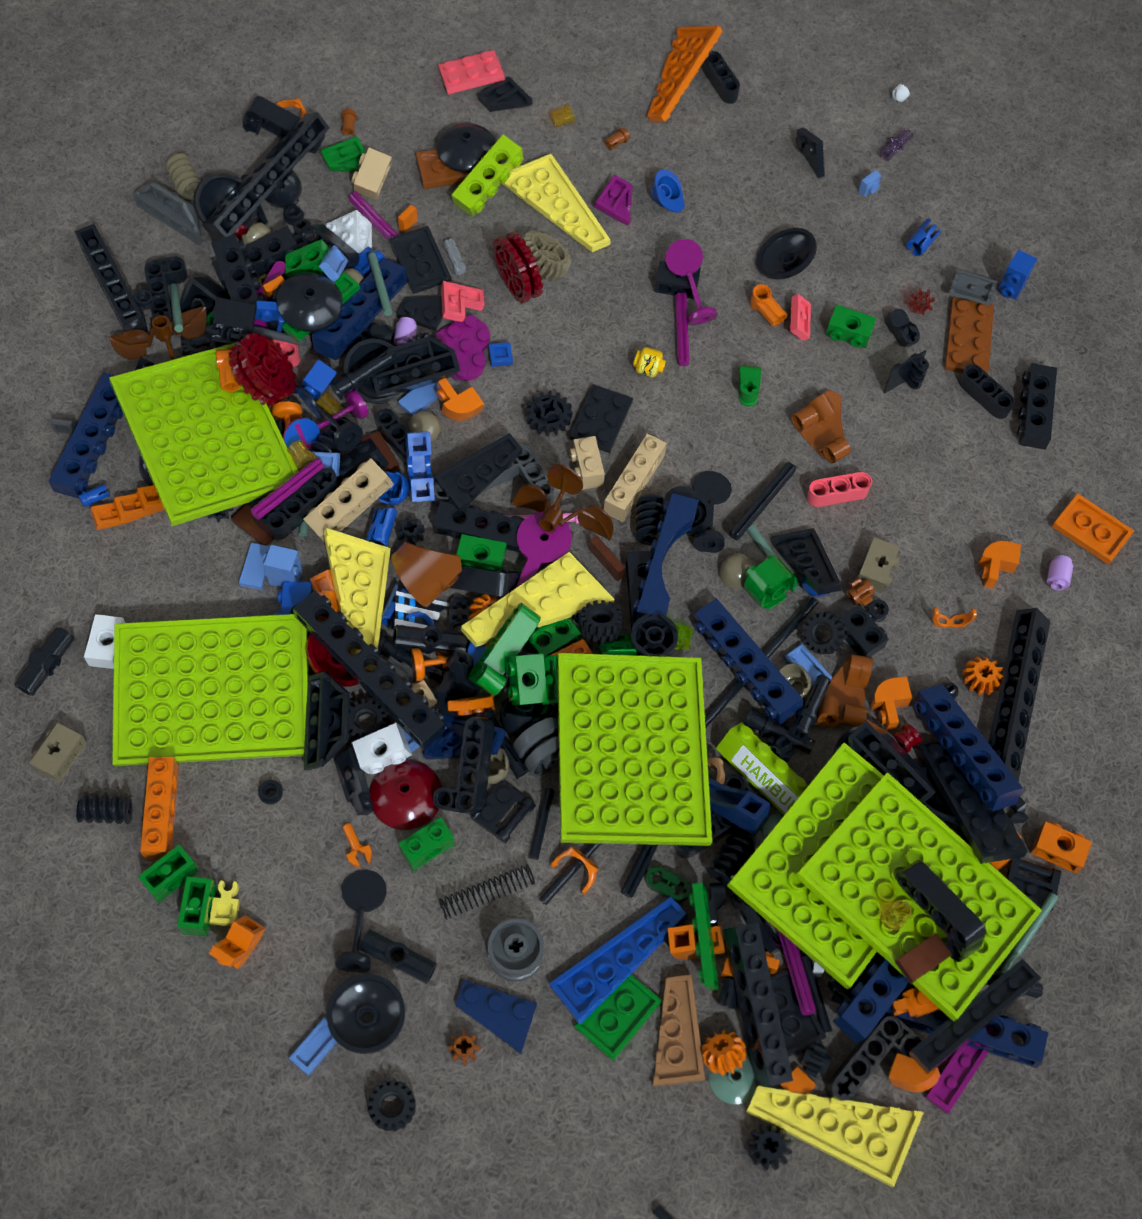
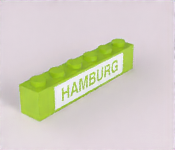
(762, 767)

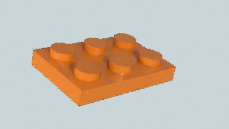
(1093, 528)

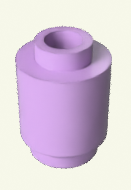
(404, 331)
(1060, 572)

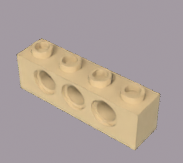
(635, 477)
(360, 500)

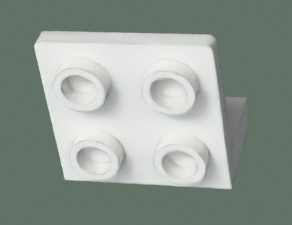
(353, 230)

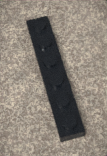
(976, 1016)

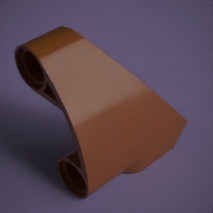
(822, 426)
(425, 571)
(846, 694)

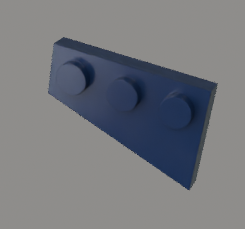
(450, 742)
(498, 1012)

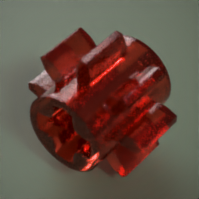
(922, 307)

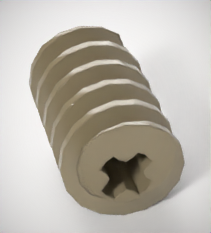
(183, 175)

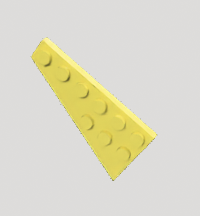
(554, 196)
(359, 582)
(552, 594)
(852, 1131)

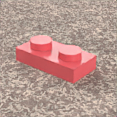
(800, 317)

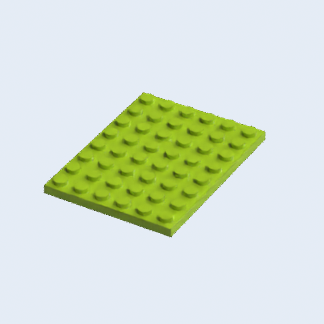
(200, 441)
(209, 689)
(632, 750)
(769, 877)
(858, 878)

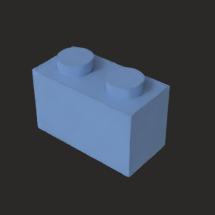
(282, 565)

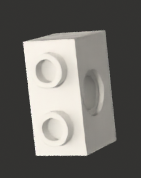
(102, 631)
(368, 749)

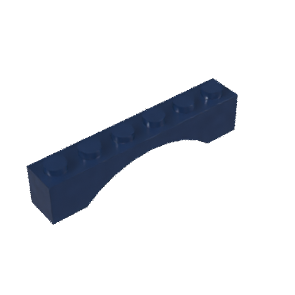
(678, 521)
(739, 806)

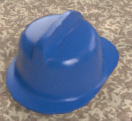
(667, 191)

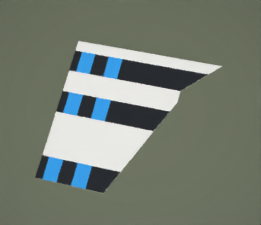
(407, 604)

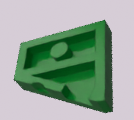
(344, 155)

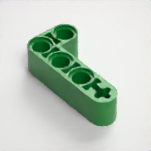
(507, 643)

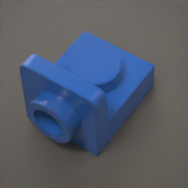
(364, 266)
(267, 312)

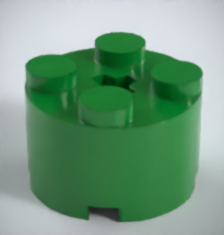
(769, 582)

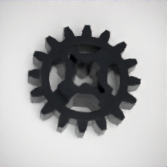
(548, 406)

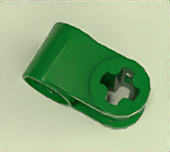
(749, 384)

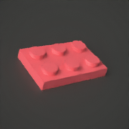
(471, 72)

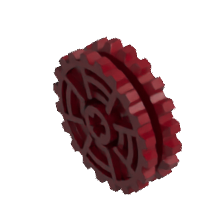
(517, 267)
(262, 369)

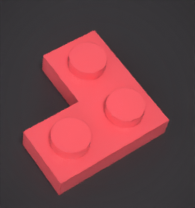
(457, 298)

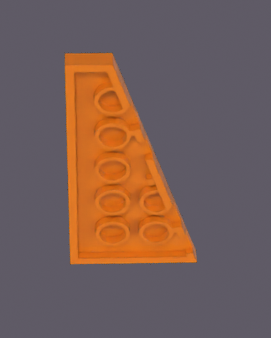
(681, 65)

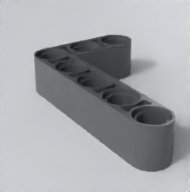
(517, 468)

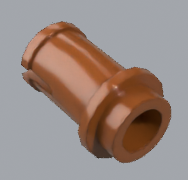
(349, 118)
(616, 139)

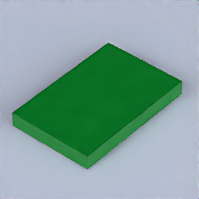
(619, 1017)

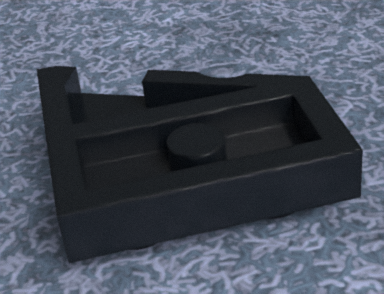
(504, 96)
(424, 310)

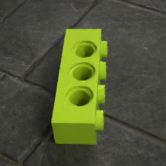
(502, 150)

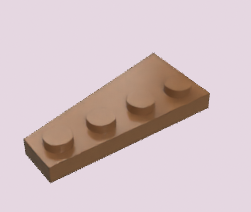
(679, 1045)

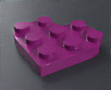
(469, 342)

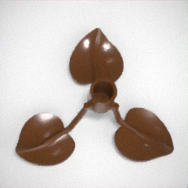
(134, 342)
(568, 481)

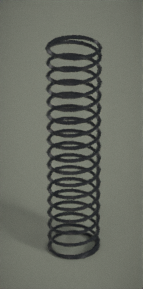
(484, 889)

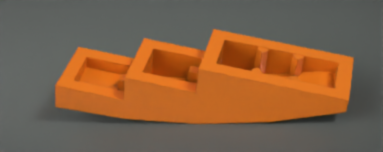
(127, 508)

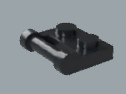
(497, 806)
(1033, 888)

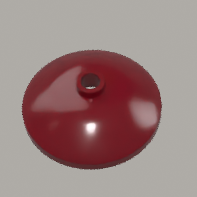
(322, 661)
(405, 809)

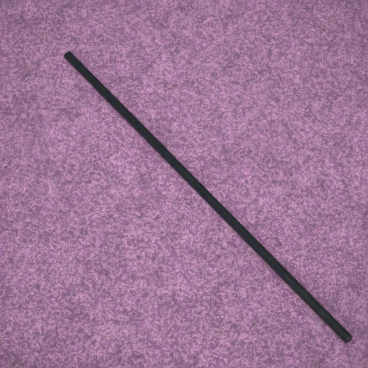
(709, 717)

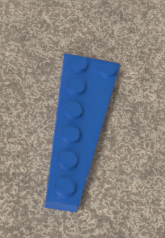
(604, 970)

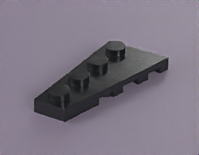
(475, 473)
(809, 559)

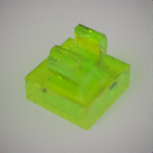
(684, 636)

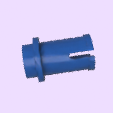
(93, 495)

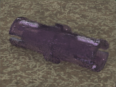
(896, 144)

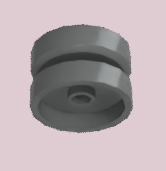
(539, 746)
(515, 935)

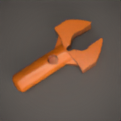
(355, 846)

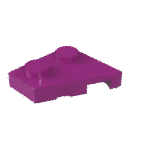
(616, 200)

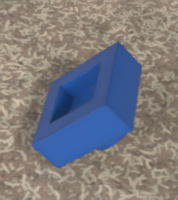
(500, 354)

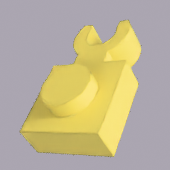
(225, 909)

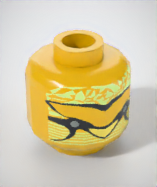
(649, 362)

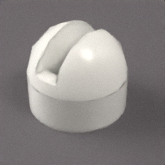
(900, 93)

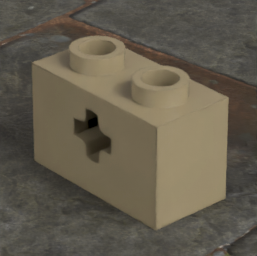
(881, 554)
(56, 764)

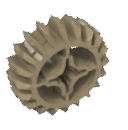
(549, 254)

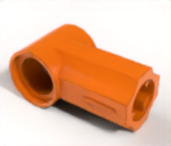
(767, 305)
(227, 380)

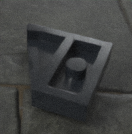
(812, 150)

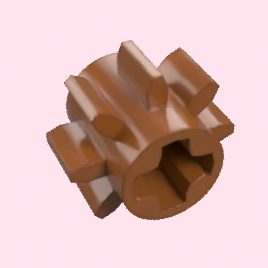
(860, 592)
(458, 1044)

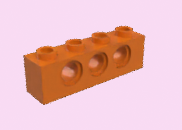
(159, 807)

